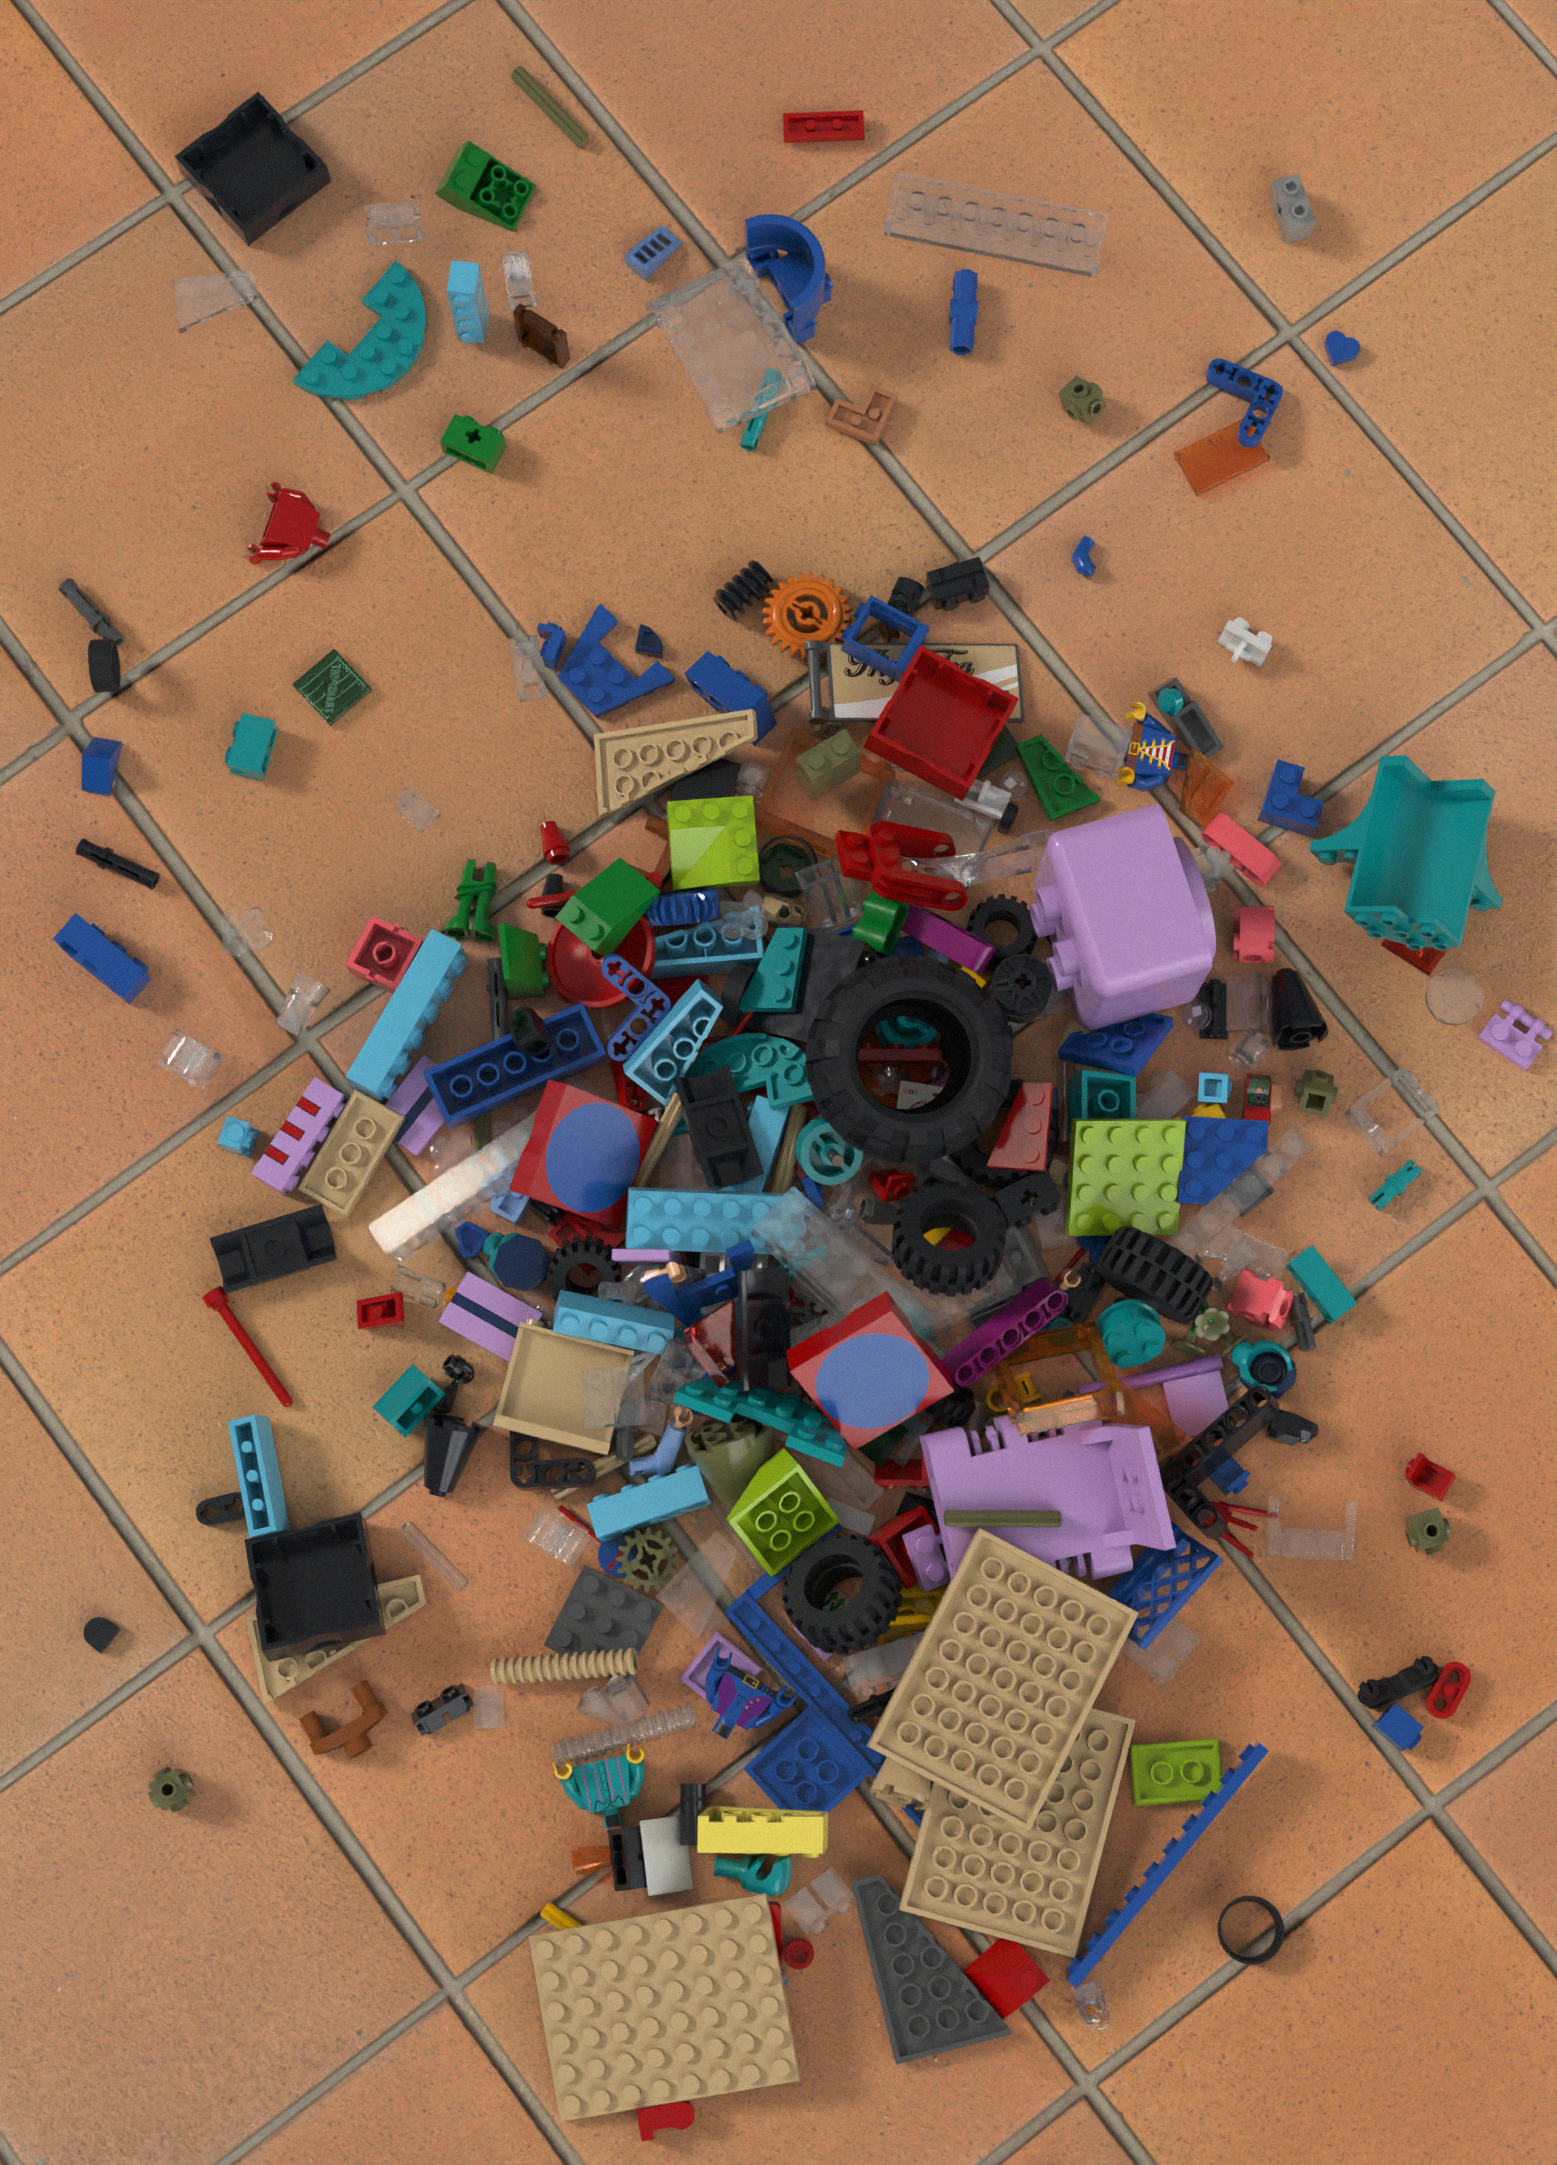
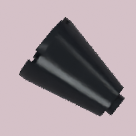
(1294, 1012)
(447, 1451)

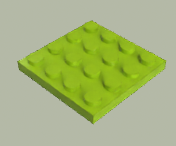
(1124, 1176)

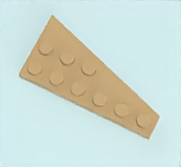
(650, 757)
(398, 1601)

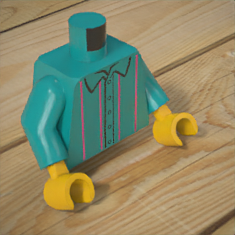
(604, 1784)

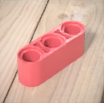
(1246, 852)

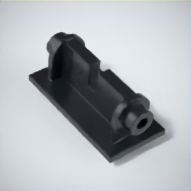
(1215, 997)
(1084, 1295)
(450, 1701)

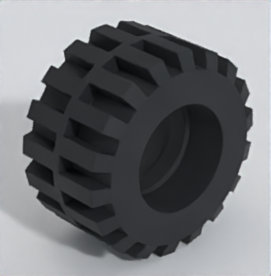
(1009, 911)
(581, 1252)

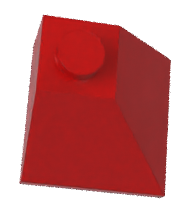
(890, 1541)
(1006, 1976)

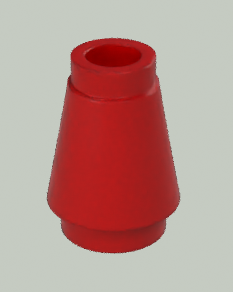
(553, 843)

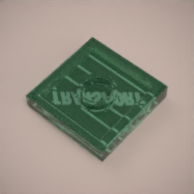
(332, 687)

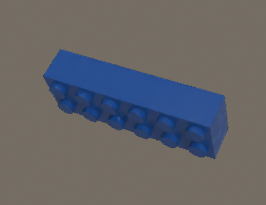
(502, 1074)

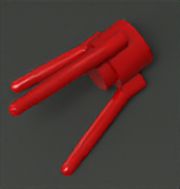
(1223, 1508)

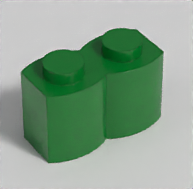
(881, 923)

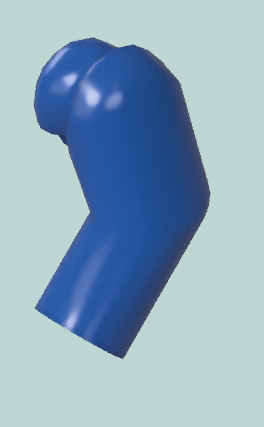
(1081, 558)

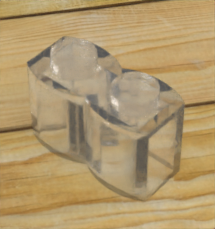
(557, 1537)

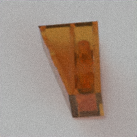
(1165, 1434)

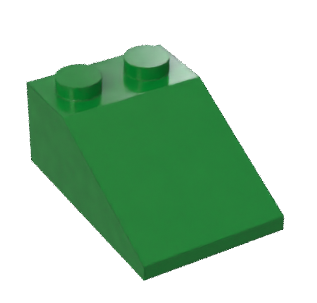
(608, 907)
(522, 962)

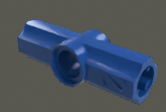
(963, 312)

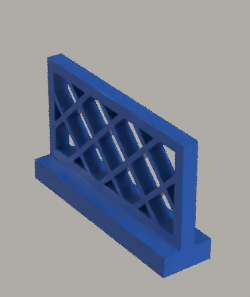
(1147, 1576)

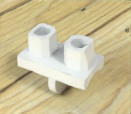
(1244, 643)
(986, 799)

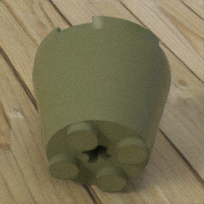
(731, 1454)

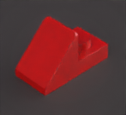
(381, 1311)

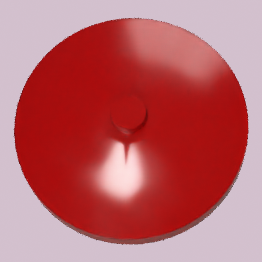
(577, 967)

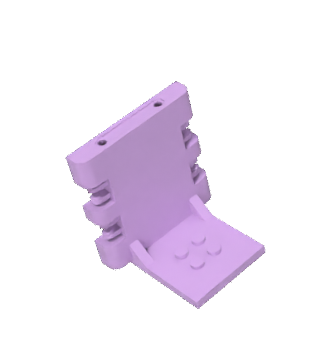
(1091, 1472)

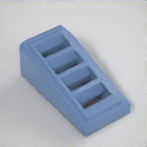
(646, 270)

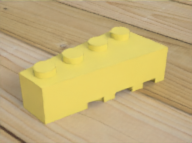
(762, 1831)

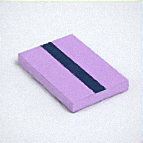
(419, 1108)
(487, 1315)

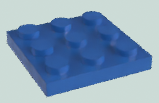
(806, 1766)

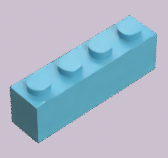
(468, 301)
(767, 1133)
(612, 1322)
(259, 1475)
(648, 1503)

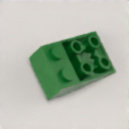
(485, 187)

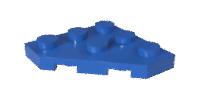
(1119, 1046)
(1217, 1154)

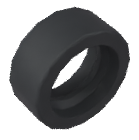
(104, 665)

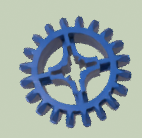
(683, 907)

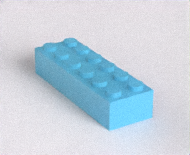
(407, 1017)
(694, 1218)

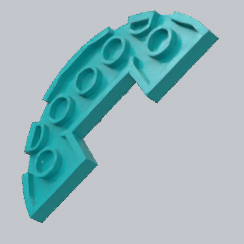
(385, 350)
(754, 1063)
(806, 1427)

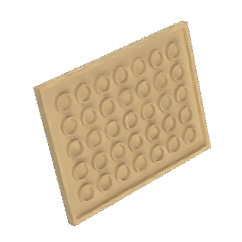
(1003, 1679)
(1016, 1882)
(664, 2007)

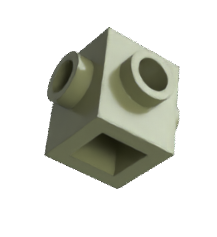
(1082, 400)
(1315, 1092)
(1417, 1534)
(182, 1789)

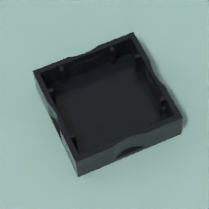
(253, 169)
(315, 1587)

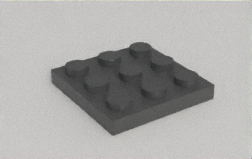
(602, 1617)

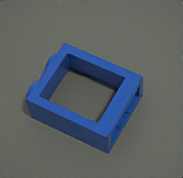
(893, 618)

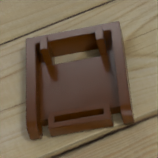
(541, 336)

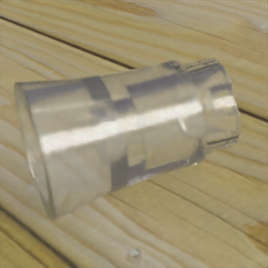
(300, 1003)

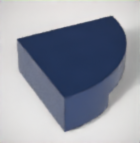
(648, 643)

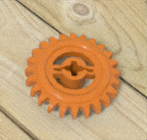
(786, 599)

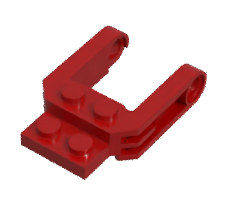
(878, 860)

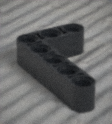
(1214, 1456)

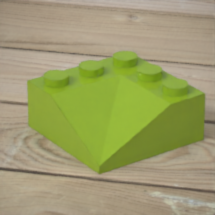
(712, 843)
(780, 1513)

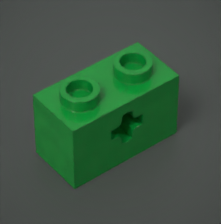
(480, 454)

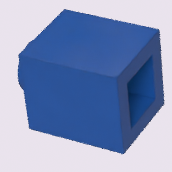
(1398, 1728)

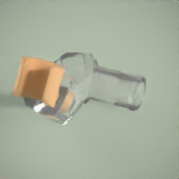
(632, 1289)

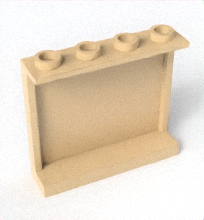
(546, 1390)

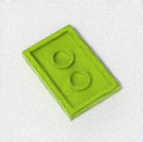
(1174, 1771)

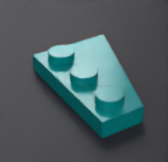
(778, 974)

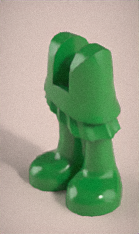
(467, 892)

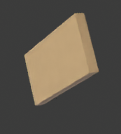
(351, 1153)

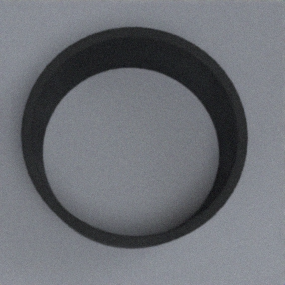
(785, 892)
(733, 992)
(1278, 1938)

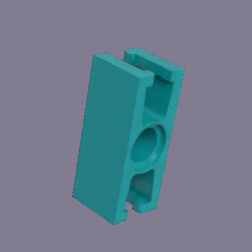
(1321, 1284)

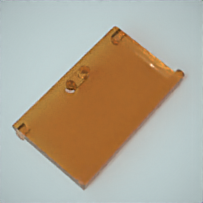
(1222, 461)

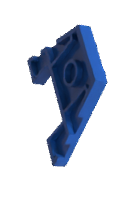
(599, 678)
(720, 1287)

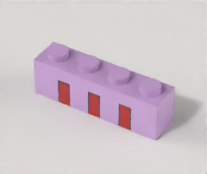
(299, 1137)

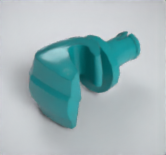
(750, 1874)

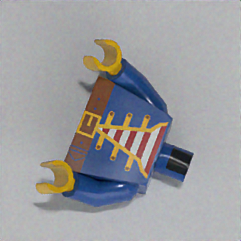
(1149, 753)

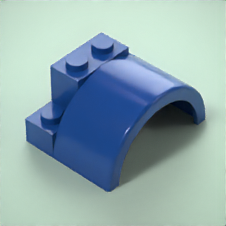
(797, 275)

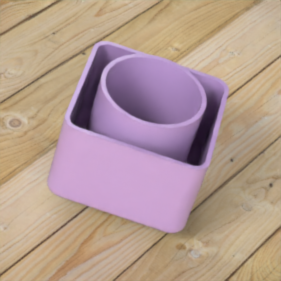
(1123, 917)

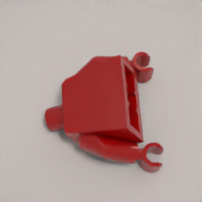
(289, 527)

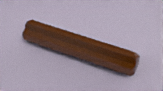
(1065, 1070)

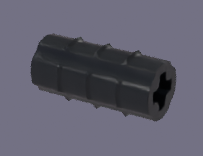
(692, 1804)

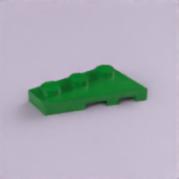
(1054, 783)

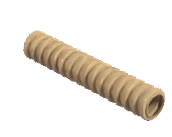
(563, 1666)

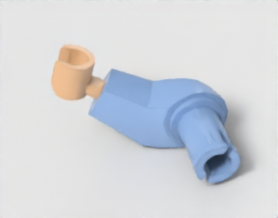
(667, 1451)

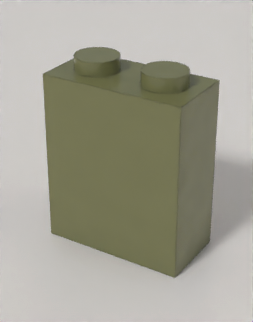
(828, 764)

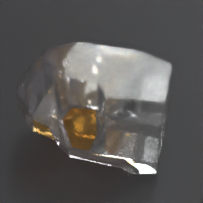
(1092, 2004)

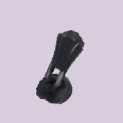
(453, 1368)

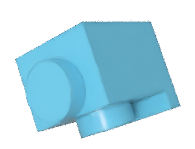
(1214, 1087)
(238, 1136)

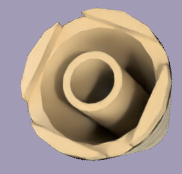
(901, 1786)

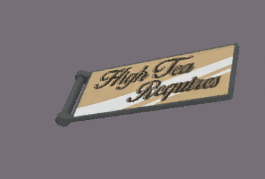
(862, 692)

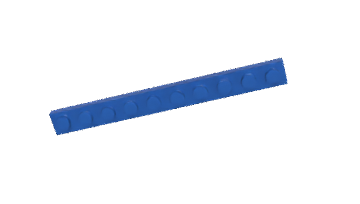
(809, 1685)
(1158, 1872)

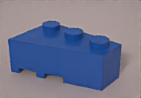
(730, 691)
(102, 958)

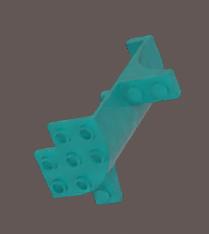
(1416, 856)

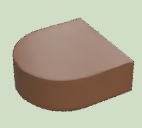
(1276, 1099)

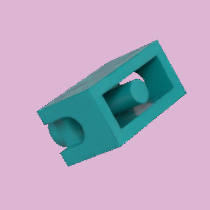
(251, 746)
(408, 1400)

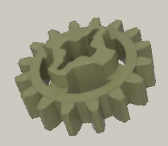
(633, 1565)

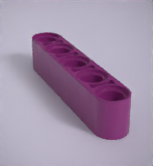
(948, 938)
(1004, 1332)

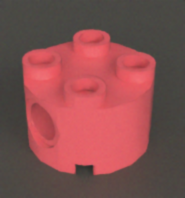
(1253, 934)
(1260, 1301)

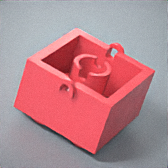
(383, 954)

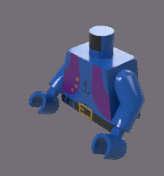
(741, 1697)

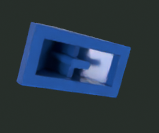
(100, 765)

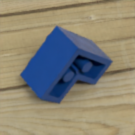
(1286, 807)

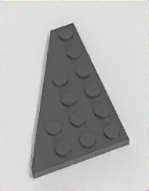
(920, 1988)

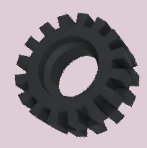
(953, 1409)

